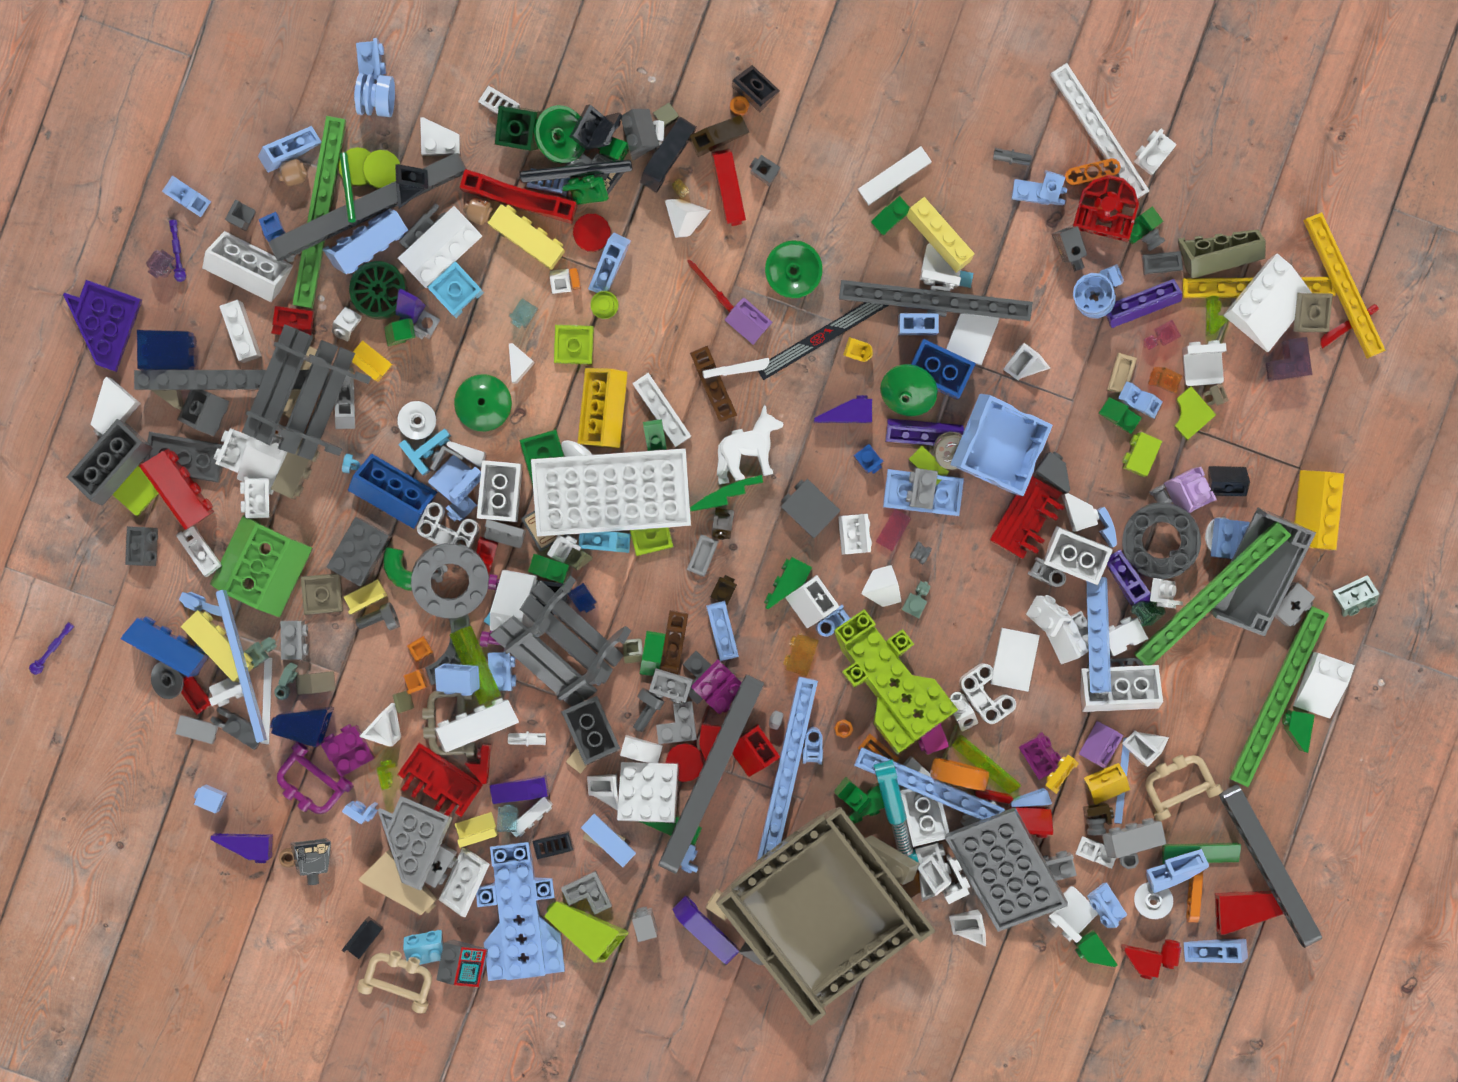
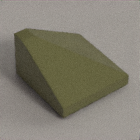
(577, 558)

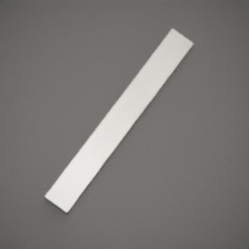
(1096, 127)

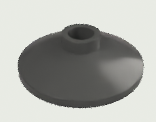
(166, 681)

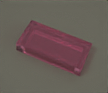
(893, 530)

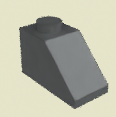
(1054, 471)

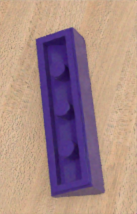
(1144, 303)
(918, 431)

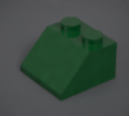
(516, 127)

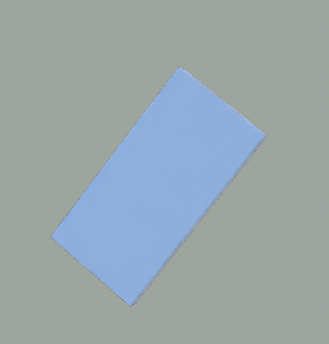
(946, 496)

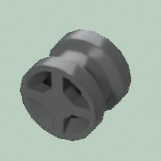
(1153, 239)
(920, 553)
(1096, 826)

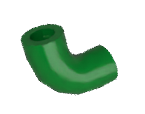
(395, 570)

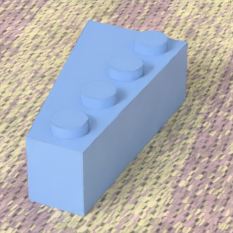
(366, 241)

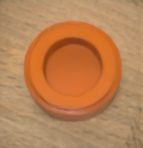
(739, 105)

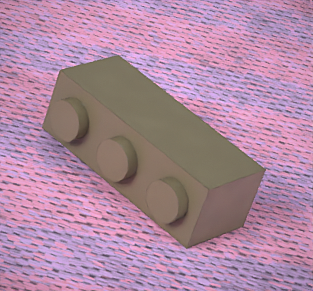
(293, 473)
(899, 865)

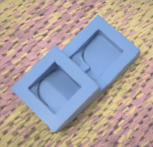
(1108, 532)

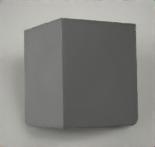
(240, 215)

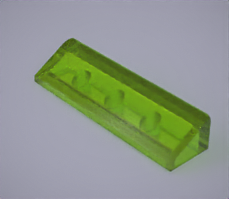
(471, 654)
(982, 761)

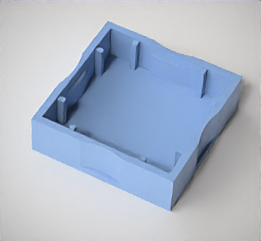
(1001, 444)

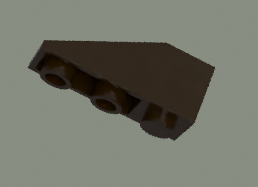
(718, 135)

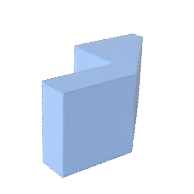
(186, 196)
(1140, 400)

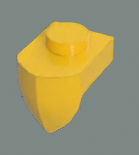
(858, 350)

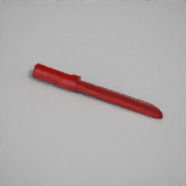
(719, 295)
(1335, 333)

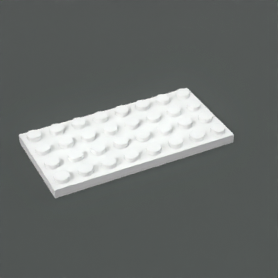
(611, 492)

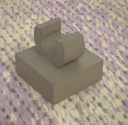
(1218, 393)

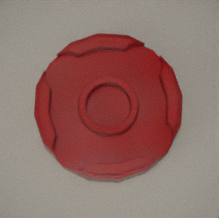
(591, 232)
(689, 761)

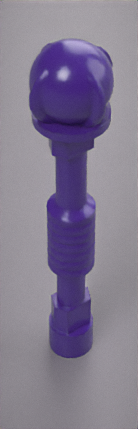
(179, 274)
(37, 667)

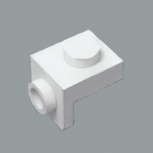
(345, 323)
(562, 547)

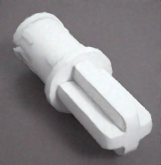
(527, 738)

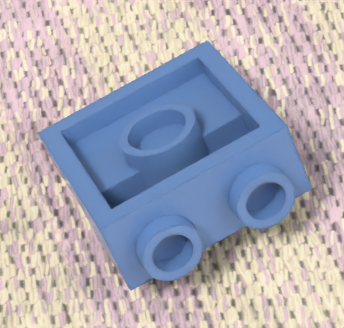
(1227, 537)

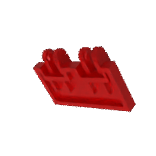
(1024, 515)
(440, 779)

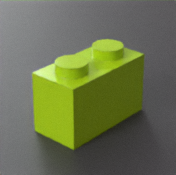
(1141, 454)

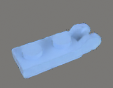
(1030, 191)

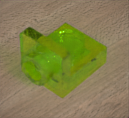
(384, 776)

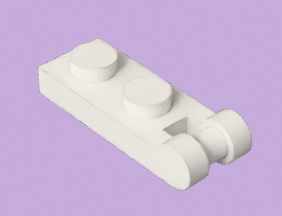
(199, 551)

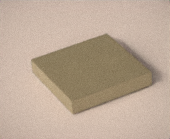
(1313, 312)
(322, 594)

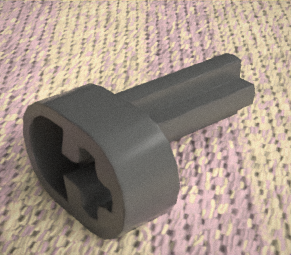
(385, 613)
(652, 704)

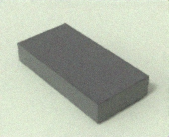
(1162, 262)

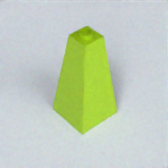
(589, 933)

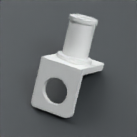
(964, 711)

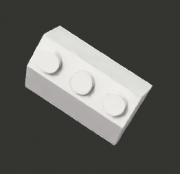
(1077, 555)

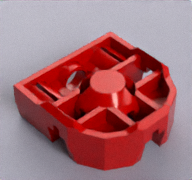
(1102, 207)

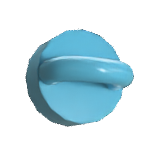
(347, 464)

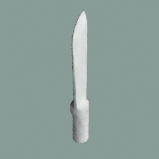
(750, 366)

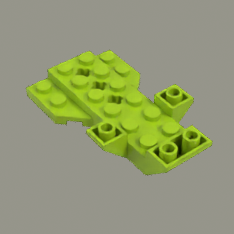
(878, 665)

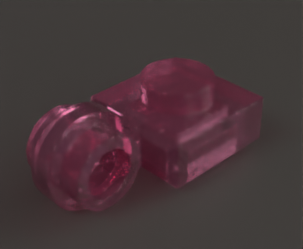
(1165, 333)

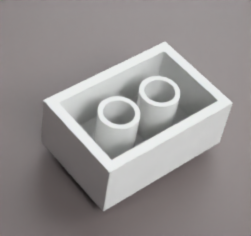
(499, 491)

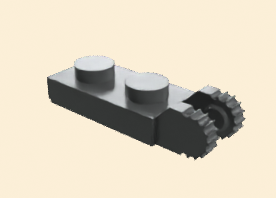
(420, 227)
(236, 727)

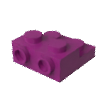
(717, 687)
(347, 750)

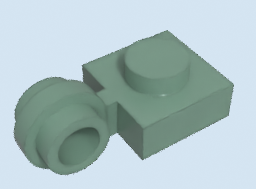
(915, 604)
(258, 652)
(287, 676)

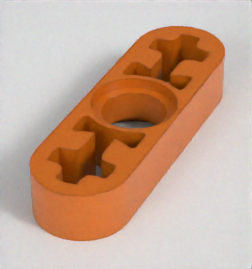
(1096, 164)
(1194, 898)

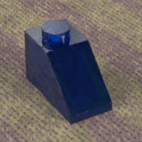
(583, 598)

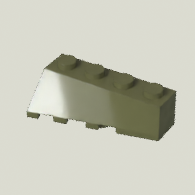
(1221, 252)

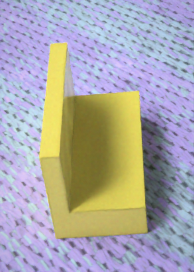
(365, 596)
(476, 829)

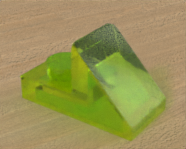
(1213, 320)

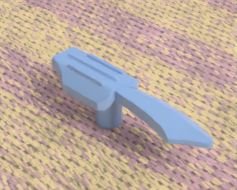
(197, 602)

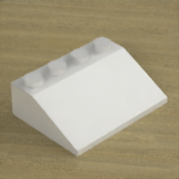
(1268, 303)

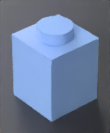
(209, 798)

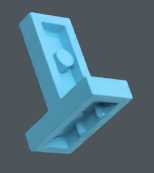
(425, 450)
(605, 541)

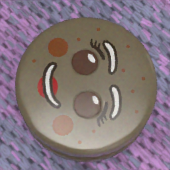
(945, 448)

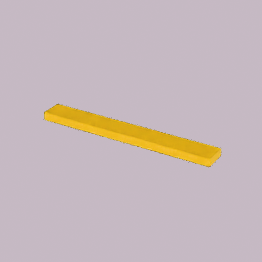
(1344, 285)
(1234, 286)

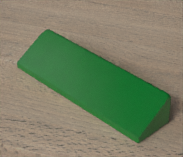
(1212, 851)

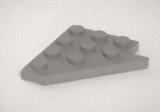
(414, 838)

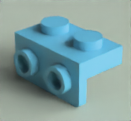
(424, 946)

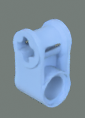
(833, 620)
(812, 749)

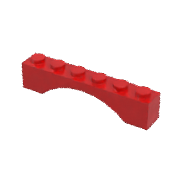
(504, 193)

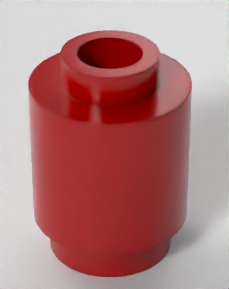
(1171, 953)

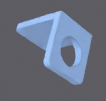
(1051, 186)

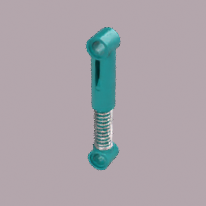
(894, 806)

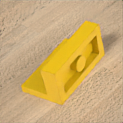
(370, 361)
(1107, 783)

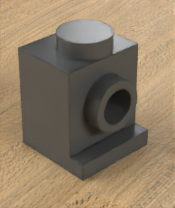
(763, 162)

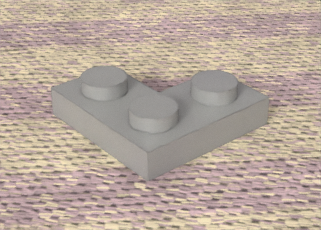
(682, 729)
(590, 888)

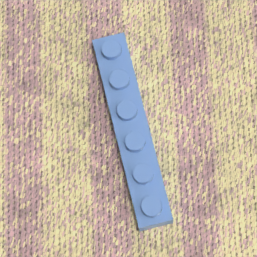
(1098, 636)

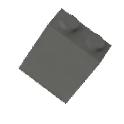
(809, 507)

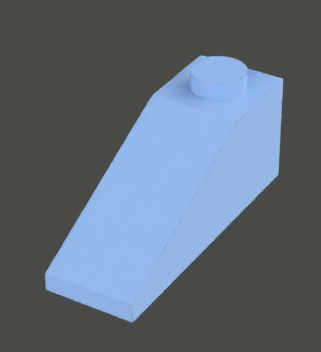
(288, 148)
(609, 263)
(1216, 951)

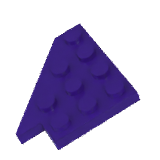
(104, 321)

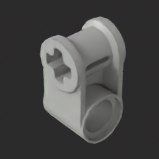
(1045, 573)

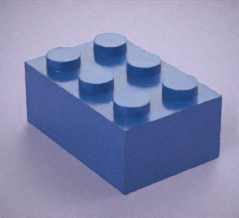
(946, 367)

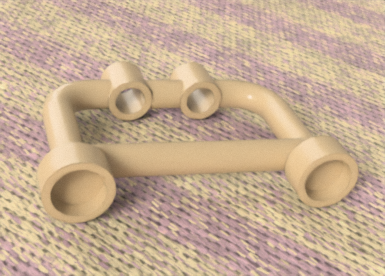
(1178, 763)
(412, 966)

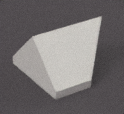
(684, 216)
(1025, 363)
(882, 587)
(384, 728)
(1145, 746)
(604, 788)
(932, 878)
(969, 926)

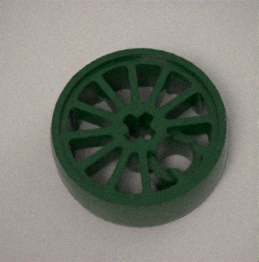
(386, 286)

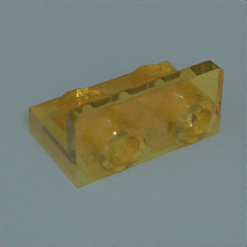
(801, 654)

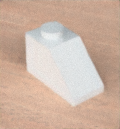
(1079, 513)
(641, 750)

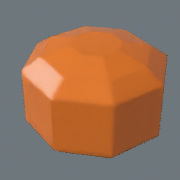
(843, 728)

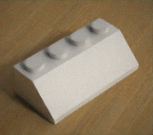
(439, 246)
(246, 266)
(1130, 690)
(475, 725)

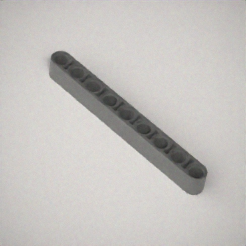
(1270, 866)

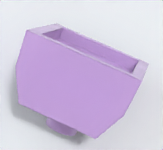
(1190, 490)

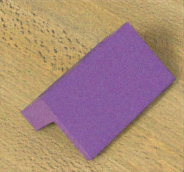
(748, 320)
(1101, 744)

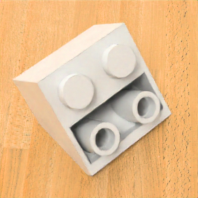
(812, 601)
(1071, 639)

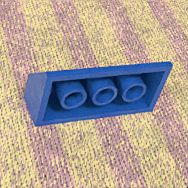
(391, 490)
(165, 646)

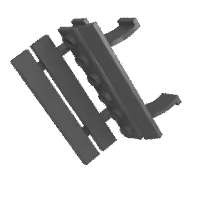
(277, 386)
(543, 661)

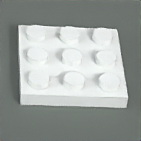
(648, 792)

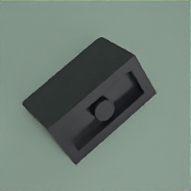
(1229, 480)
(363, 937)

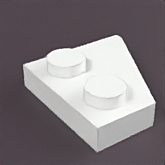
(438, 139)

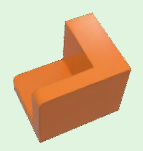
(415, 681)

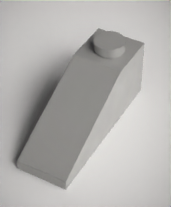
(345, 405)

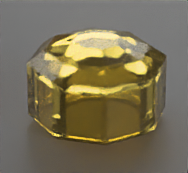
(680, 188)

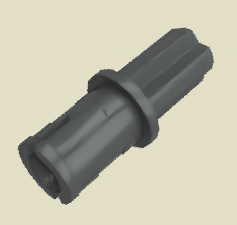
(1012, 157)

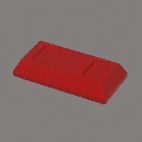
(194, 695)
(994, 795)

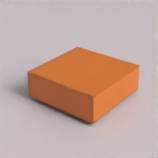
(575, 279)
(420, 648)

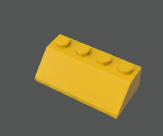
(602, 407)
(1320, 506)

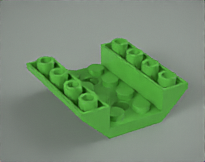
(272, 573)

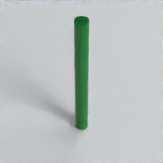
(347, 187)

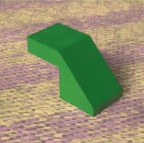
(399, 332)
(652, 653)

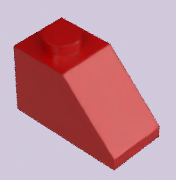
(1143, 960)

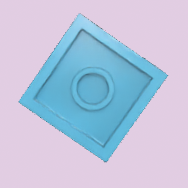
(455, 289)

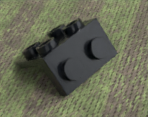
(595, 129)

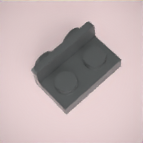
(141, 546)

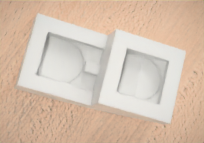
(1095, 852)

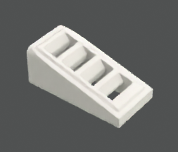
(496, 94)
(473, 455)

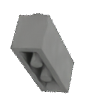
(1134, 838)

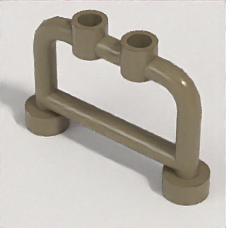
(429, 732)

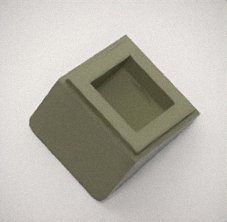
(666, 114)
(633, 650)
(403, 701)

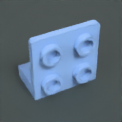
(455, 480)

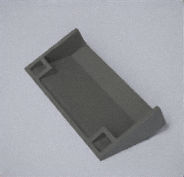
(1260, 594)

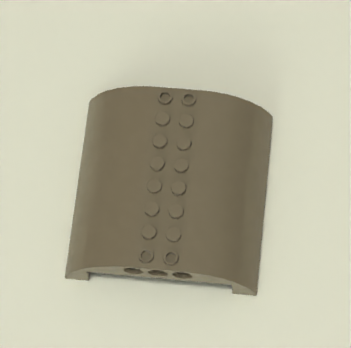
(822, 912)

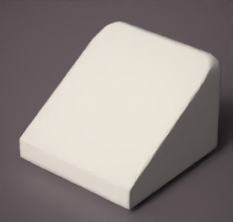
(560, 281)

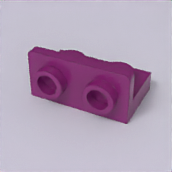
(1040, 755)

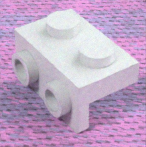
(232, 450)
(854, 534)
(1048, 614)
(224, 691)

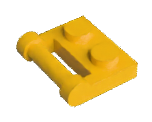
(1055, 779)

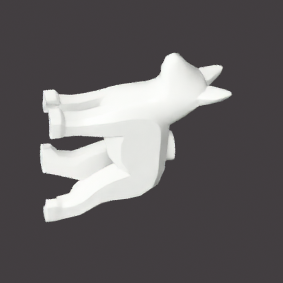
(749, 444)

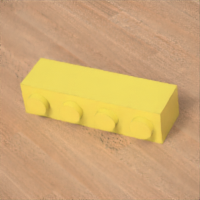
(940, 234)
(526, 236)
(214, 642)

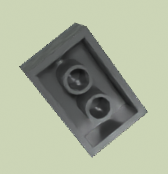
(359, 551)
(591, 730)

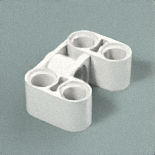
(442, 534)
(980, 700)

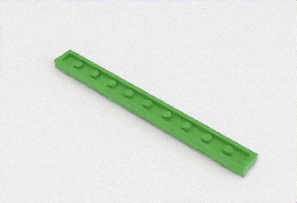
(320, 205)
(1212, 594)
(1279, 696)

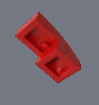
(487, 550)

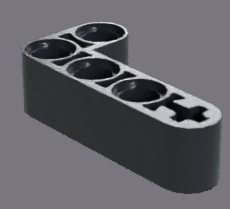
(667, 154)

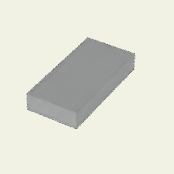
(702, 555)
(196, 729)

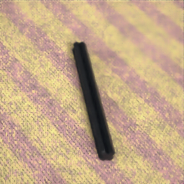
(576, 171)

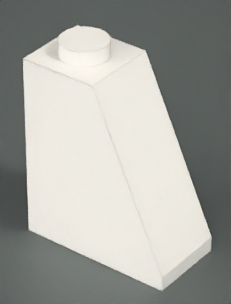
(112, 404)

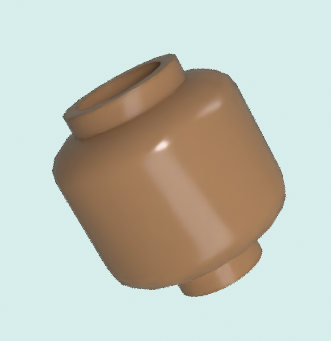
(292, 172)
(478, 211)

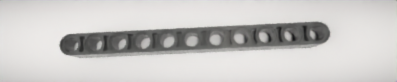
(365, 209)
(711, 773)

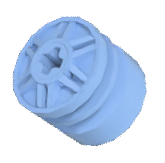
(371, 95)
(1100, 286)

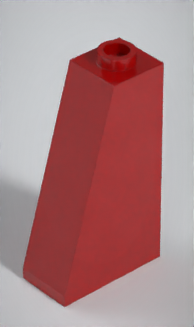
(728, 186)
(1244, 909)

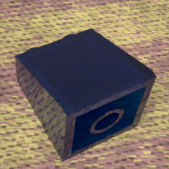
(166, 350)
(303, 726)

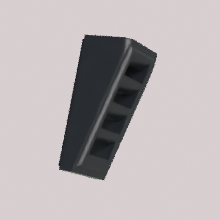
(568, 839)

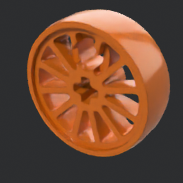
(959, 774)

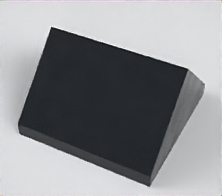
(755, 88)

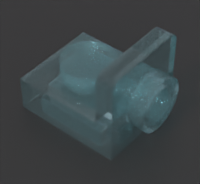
(523, 314)
(507, 818)

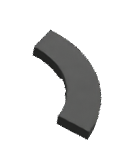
(450, 655)

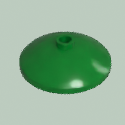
(561, 122)
(798, 256)
(910, 382)
(496, 406)

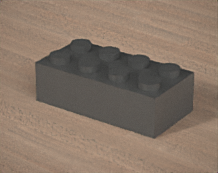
(109, 462)

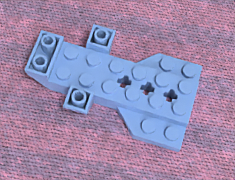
(518, 893)

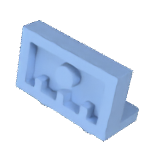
(370, 58)
(501, 669)
(357, 811)
(1107, 906)

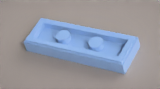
(722, 631)
(608, 840)

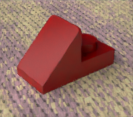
(481, 768)

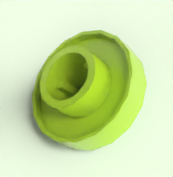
(604, 304)

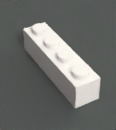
(531, 815)

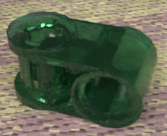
(1148, 612)

